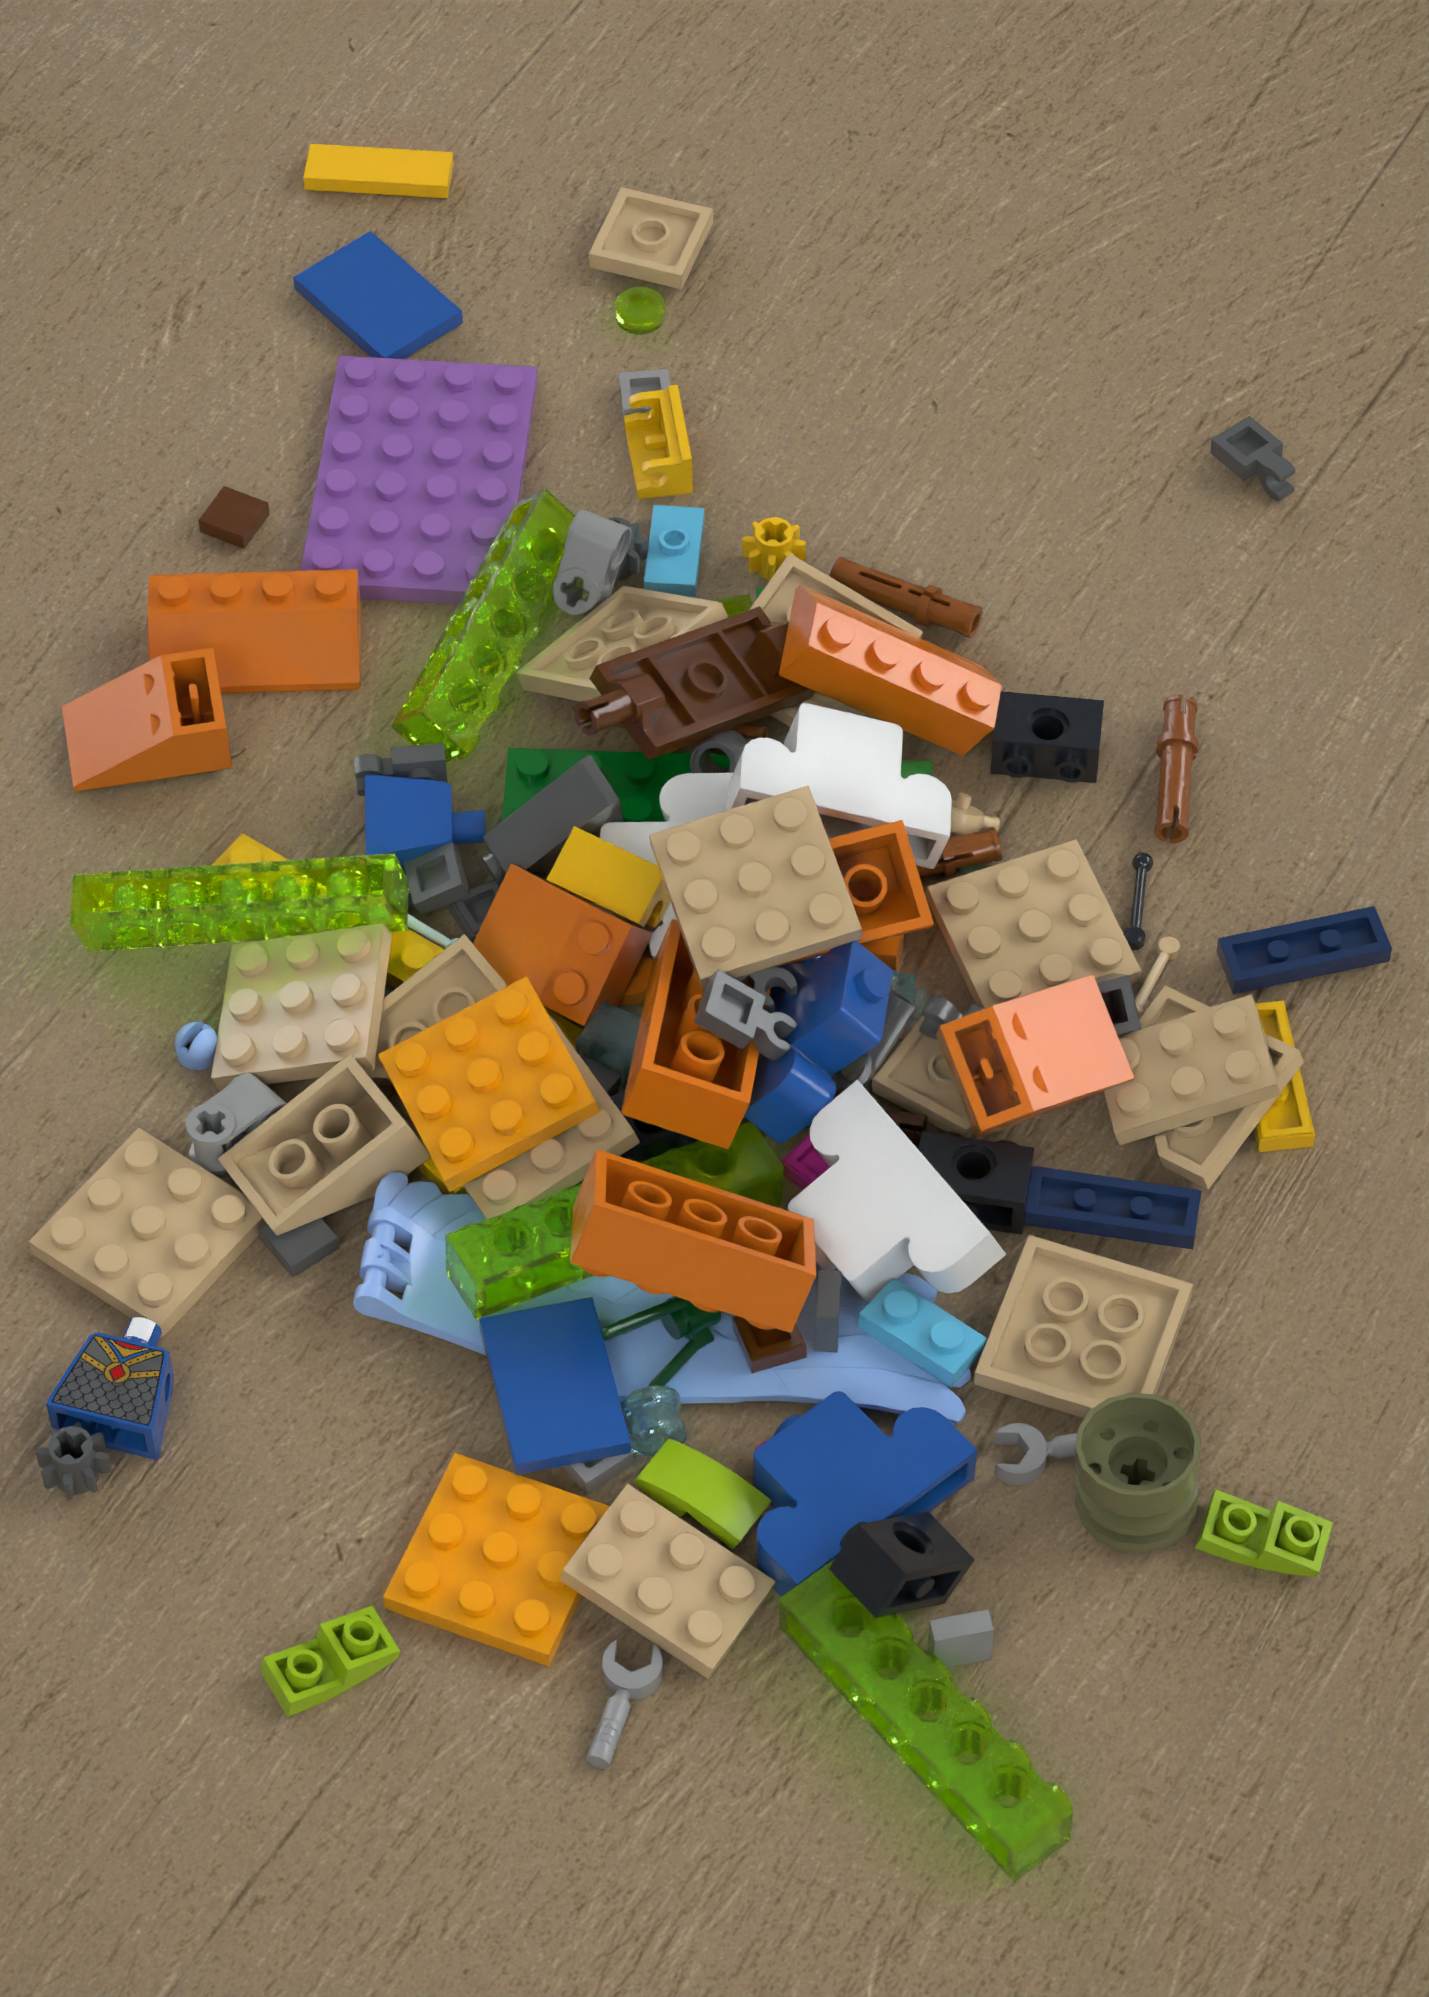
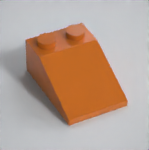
(561, 943)

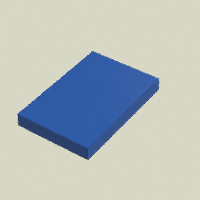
(378, 299)
(554, 1386)

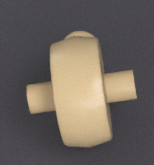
(968, 819)

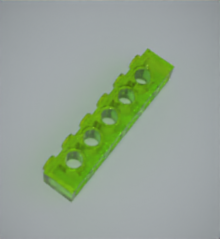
(488, 630)
(237, 901)
(530, 1246)
(1011, 1835)

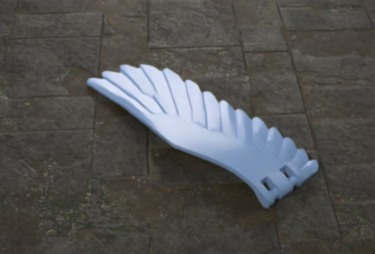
(718, 1373)

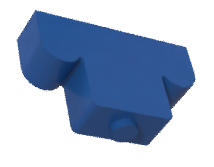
(838, 1020)
(843, 1470)

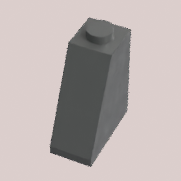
(540, 827)

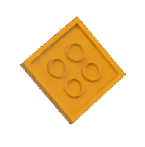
(488, 1083)
(494, 1559)

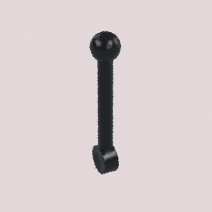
(1134, 934)

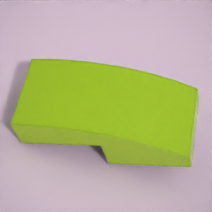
(707, 1490)
(1272, 1540)
(332, 1663)

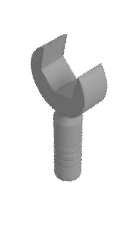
(1035, 1451)
(625, 1687)

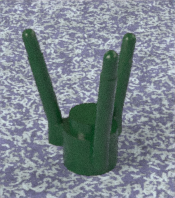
(680, 1321)

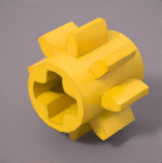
(771, 544)

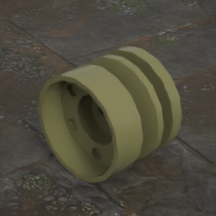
(1137, 1472)

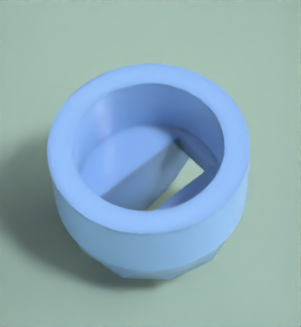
(202, 1048)

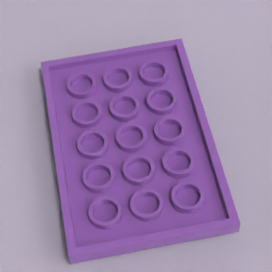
(418, 473)

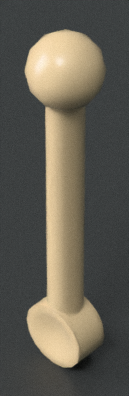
(1167, 950)

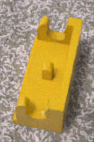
(659, 444)
(611, 878)

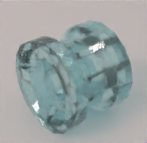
(653, 1418)

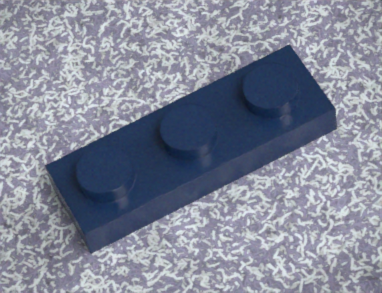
(1303, 949)
(1112, 1207)

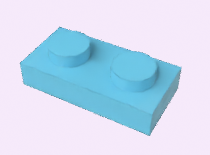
(922, 1332)

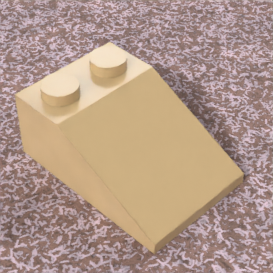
(323, 1150)

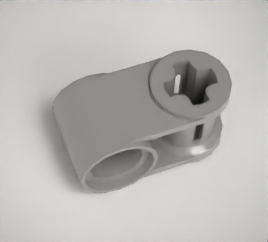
(593, 554)
(228, 1119)

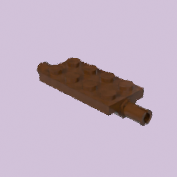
(694, 684)

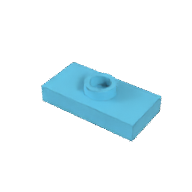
(674, 550)

